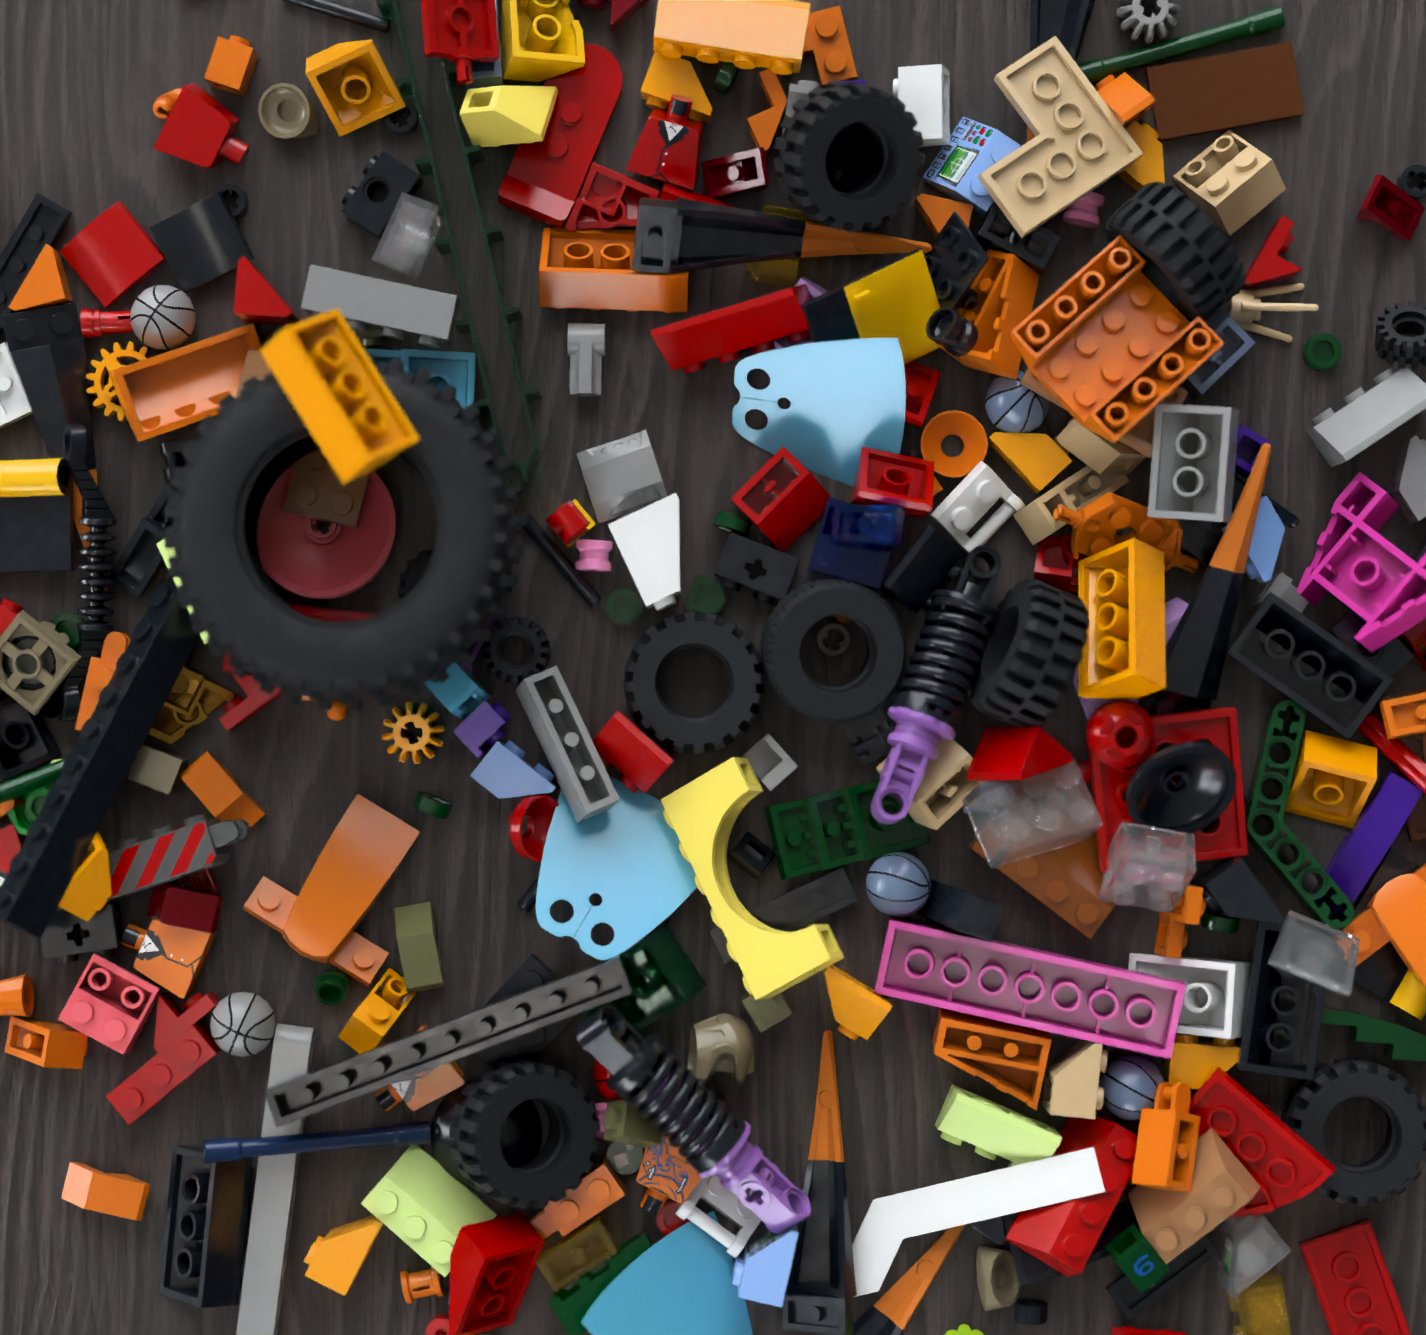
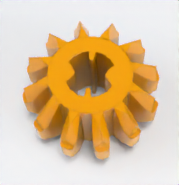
(420, 721)

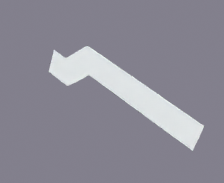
(966, 1202)

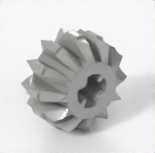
(1157, 22)

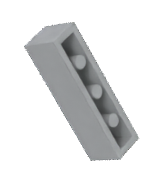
(382, 305)
(567, 744)

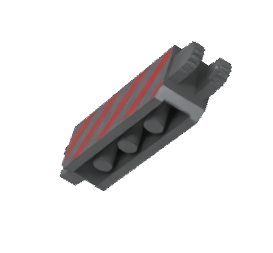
(172, 854)

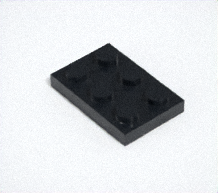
(531, 1044)

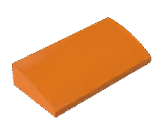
(183, 382)

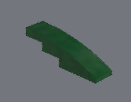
(1399, 1041)

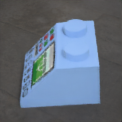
(958, 165)
(766, 1267)

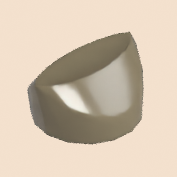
(287, 112)
(996, 1278)

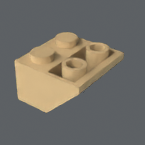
(1230, 181)
(942, 785)
(1073, 1081)

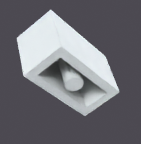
(927, 96)

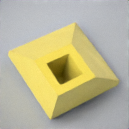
(507, 114)

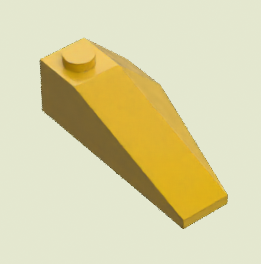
(539, 40)

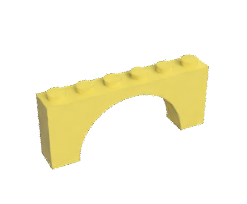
(703, 821)

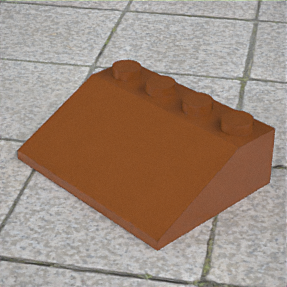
(1063, 881)

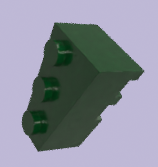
(577, 1298)

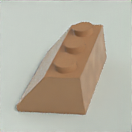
(1178, 1218)

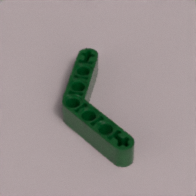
(1279, 832)

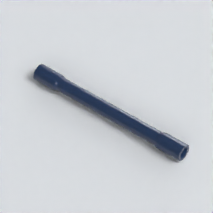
(235, 1148)

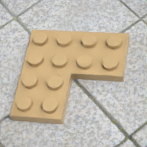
(1074, 142)

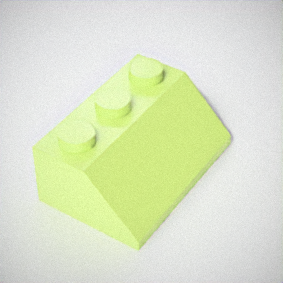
(995, 1128)
(425, 1206)

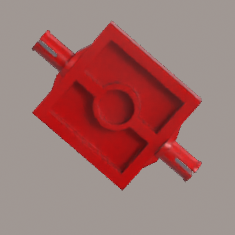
(460, 32)

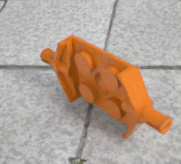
(1097, 523)

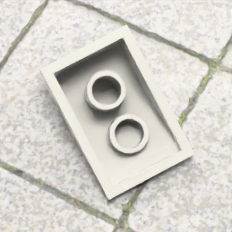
(1213, 992)

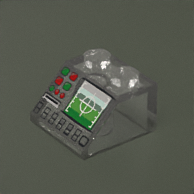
(1247, 1251)

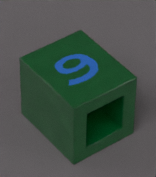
(1137, 1258)

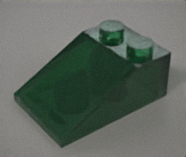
(660, 979)

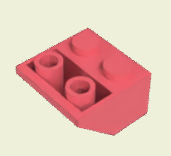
(110, 1004)

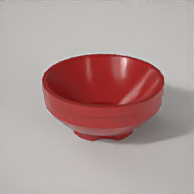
(1104, 725)
(538, 812)

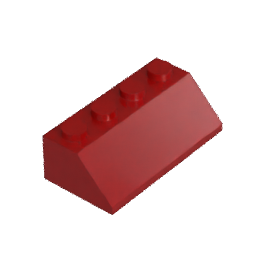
(734, 329)
(1069, 1230)

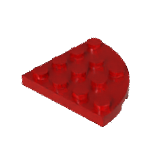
(1262, 1143)

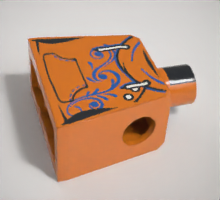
(666, 1176)

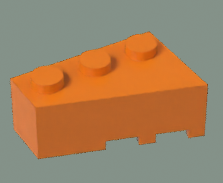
(1005, 299)

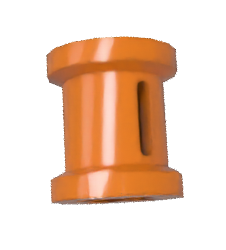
(421, 1284)

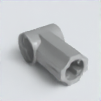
(586, 348)

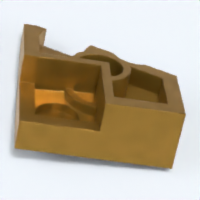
(188, 704)

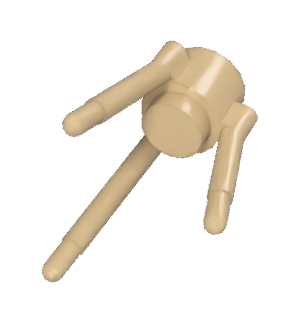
(1247, 308)

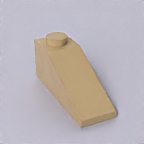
(1074, 492)

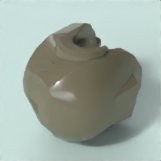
(721, 1045)

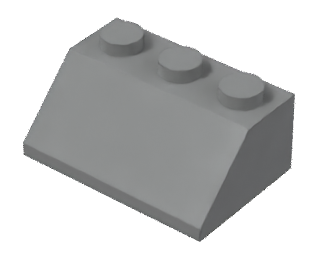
(1368, 415)
(1193, 462)

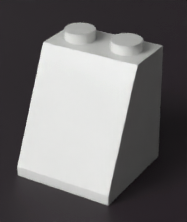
(652, 550)

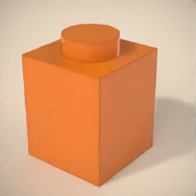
(231, 65)

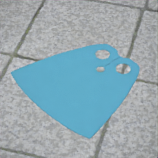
(839, 398)
(622, 856)
(673, 1290)

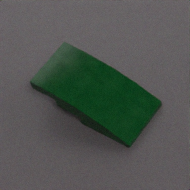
(837, 830)

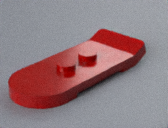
(551, 172)

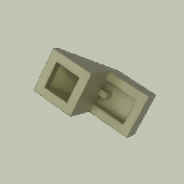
(418, 947)

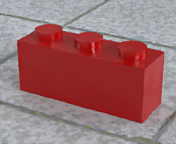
(164, 1072)

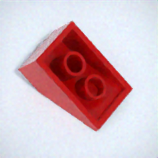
(491, 1273)

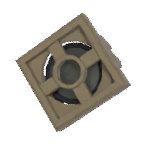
(34, 660)

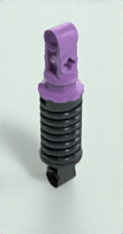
(937, 680)
(691, 1117)

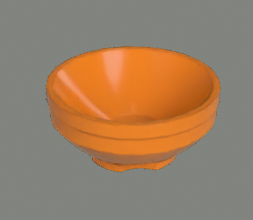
(964, 427)

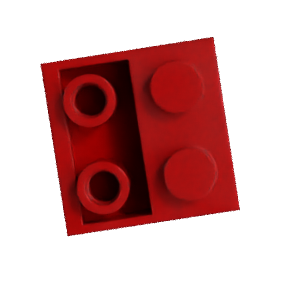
(782, 499)

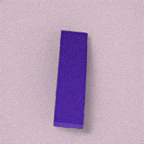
(1371, 837)

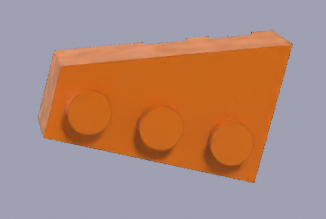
(996, 1051)

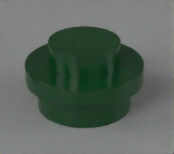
(624, 606)
(331, 987)

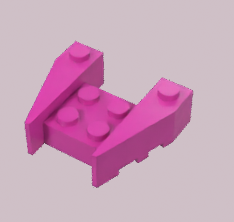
(1365, 567)

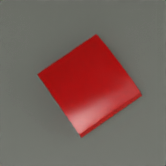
(113, 254)

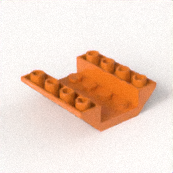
(1112, 343)

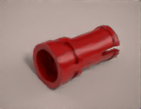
(104, 322)

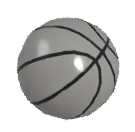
(163, 317)
(242, 1024)

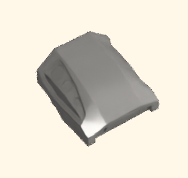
(622, 476)

